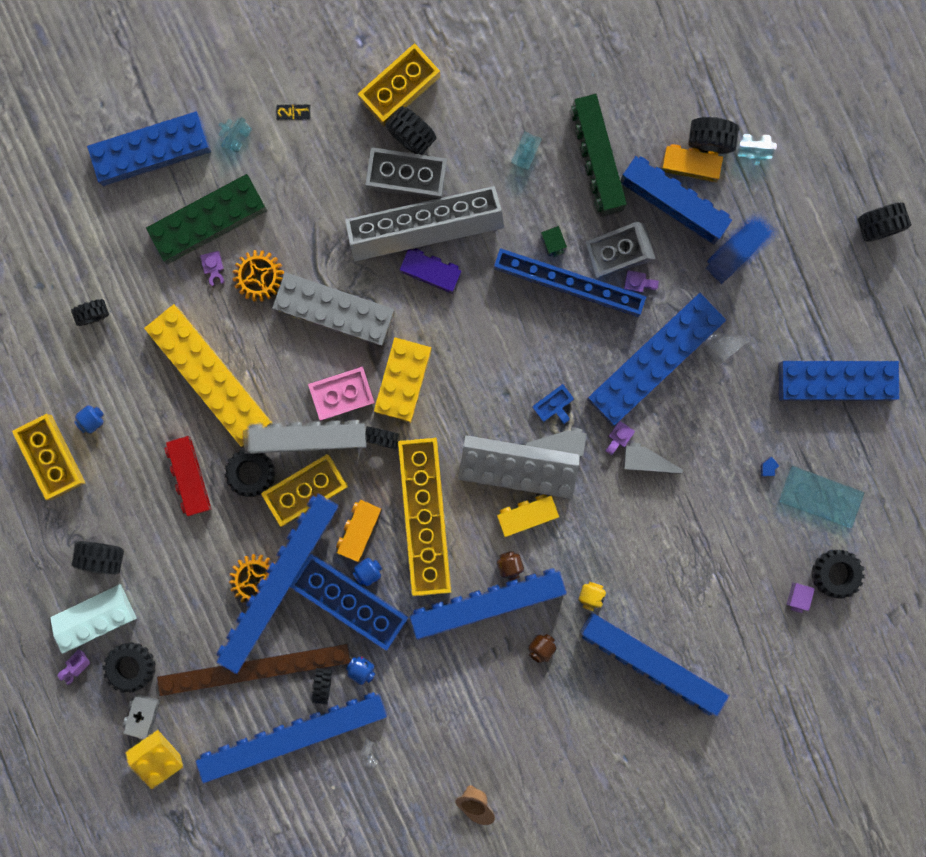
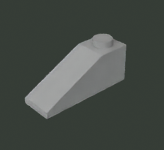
(566, 441)
(643, 459)

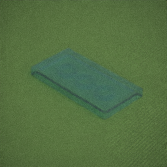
(821, 497)

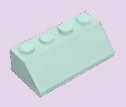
(92, 618)

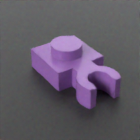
(212, 265)

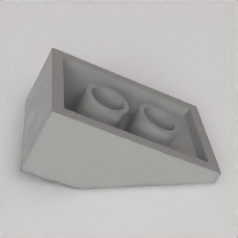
(620, 249)

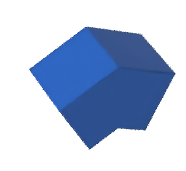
(768, 467)

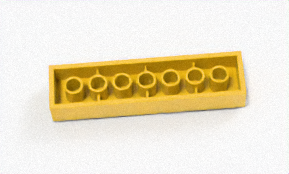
(206, 372)
(424, 516)

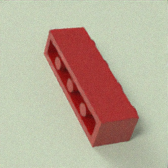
(188, 476)

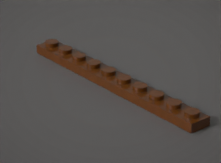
(254, 669)

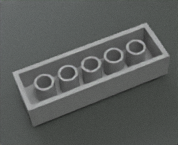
(333, 309)
(304, 438)
(519, 467)

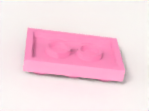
(341, 393)

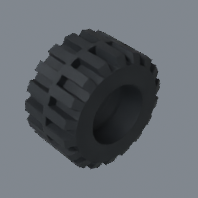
(410, 131)
(713, 135)
(884, 222)
(249, 490)
(97, 557)
(853, 580)
(113, 672)

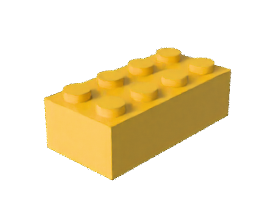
(399, 84)
(402, 380)
(48, 457)
(292, 494)

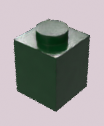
(553, 241)

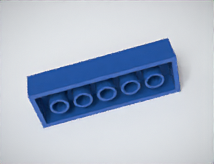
(149, 148)
(675, 200)
(839, 380)
(349, 601)

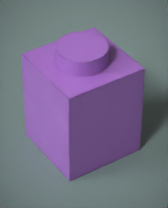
(800, 597)

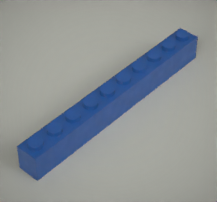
(277, 582)
(291, 738)

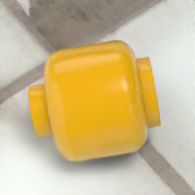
(592, 596)

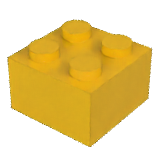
(154, 759)

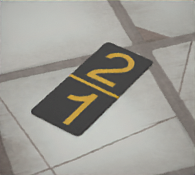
(292, 112)

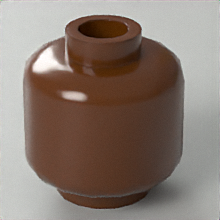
(510, 565)
(542, 648)

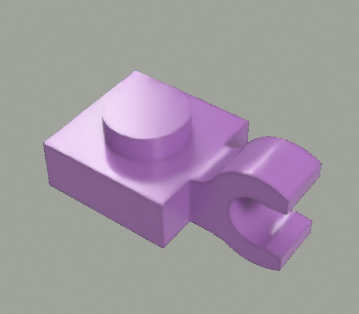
(637, 282)
(620, 436)
(75, 665)

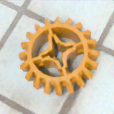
(250, 279)
(251, 571)

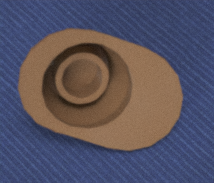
(475, 806)

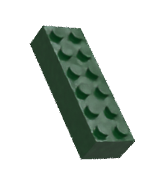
(598, 155)
(206, 219)

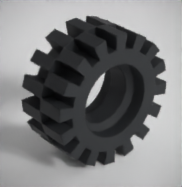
(90, 312)
(382, 437)
(321, 686)

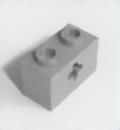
(143, 727)

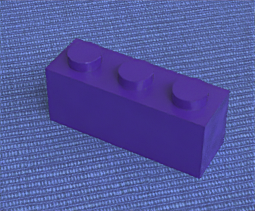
(430, 270)

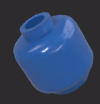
(89, 419)
(367, 571)
(360, 670)

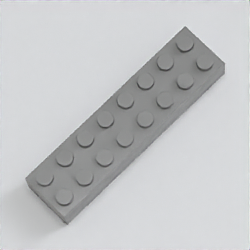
(424, 223)

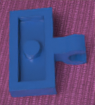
(553, 404)

